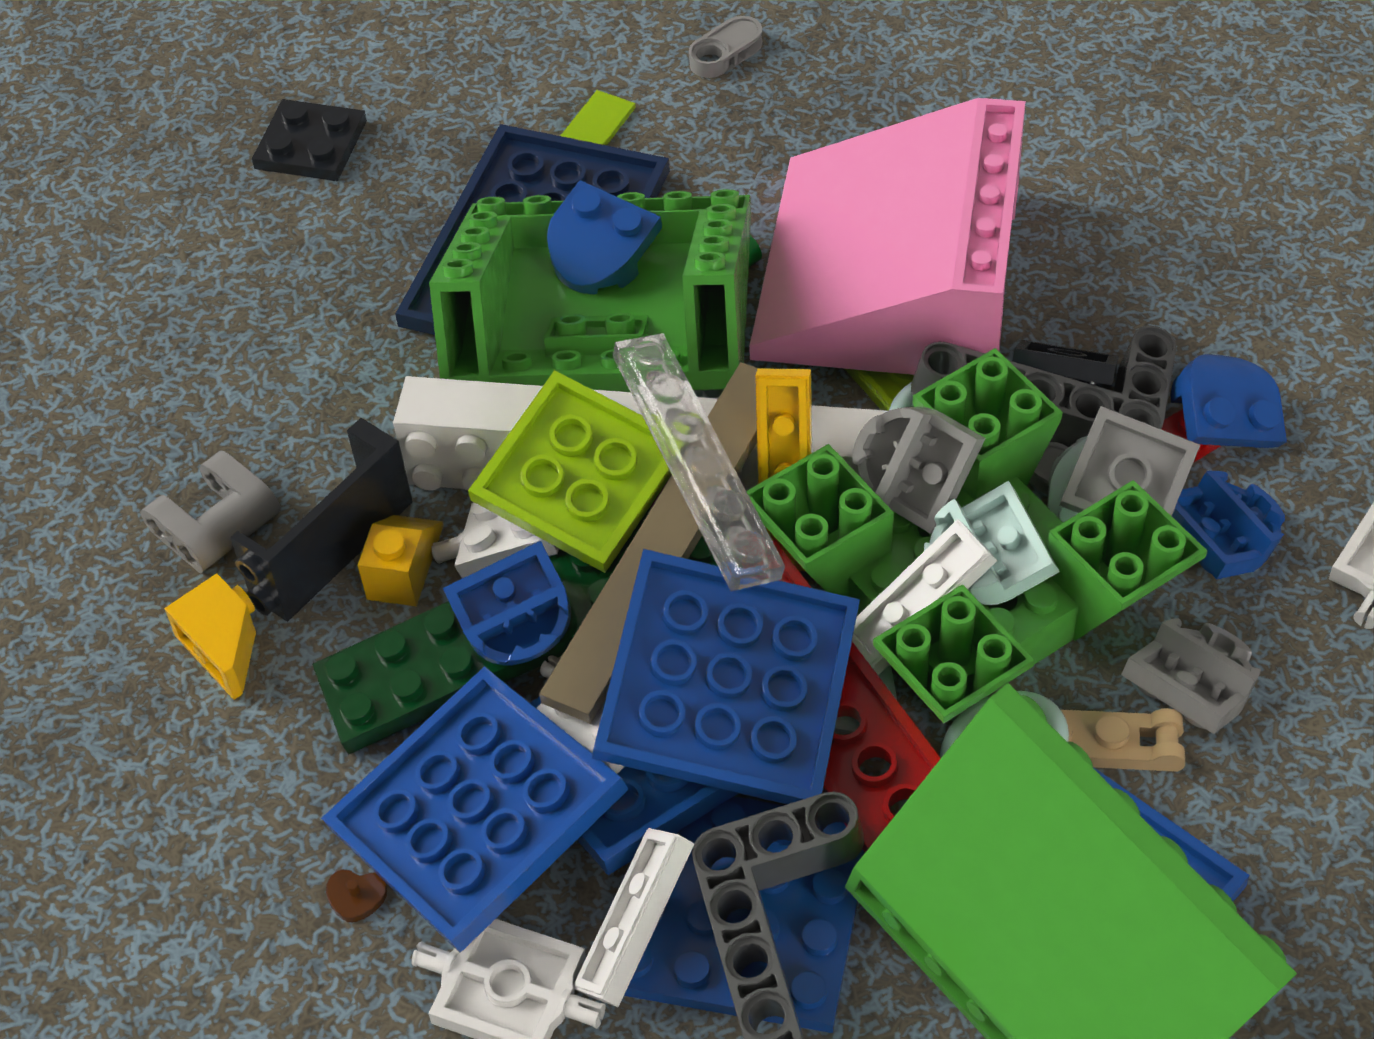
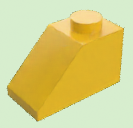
(398, 558)
(216, 630)

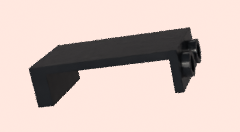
(332, 532)

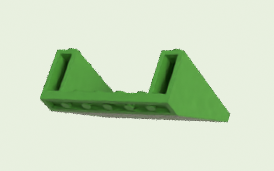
(514, 322)
(1054, 899)

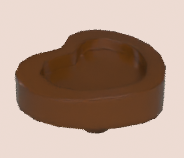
(354, 895)

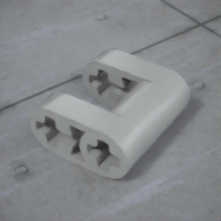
(203, 541)

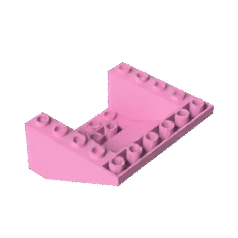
(894, 242)

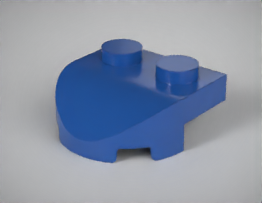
(598, 239)
(1229, 403)
(1230, 523)
(512, 607)

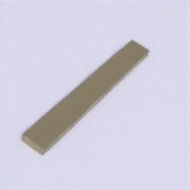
(586, 667)

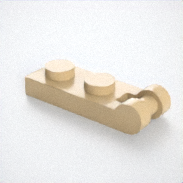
(1114, 738)

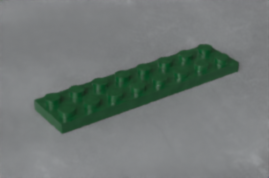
(426, 659)

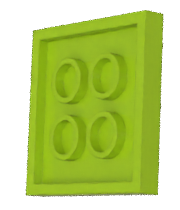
(575, 472)

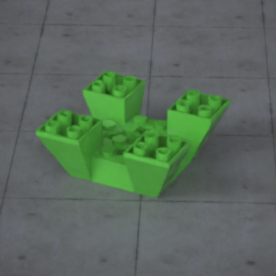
(956, 645)

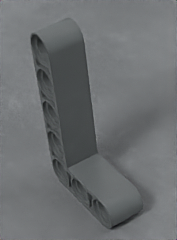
(1138, 392)
(757, 870)

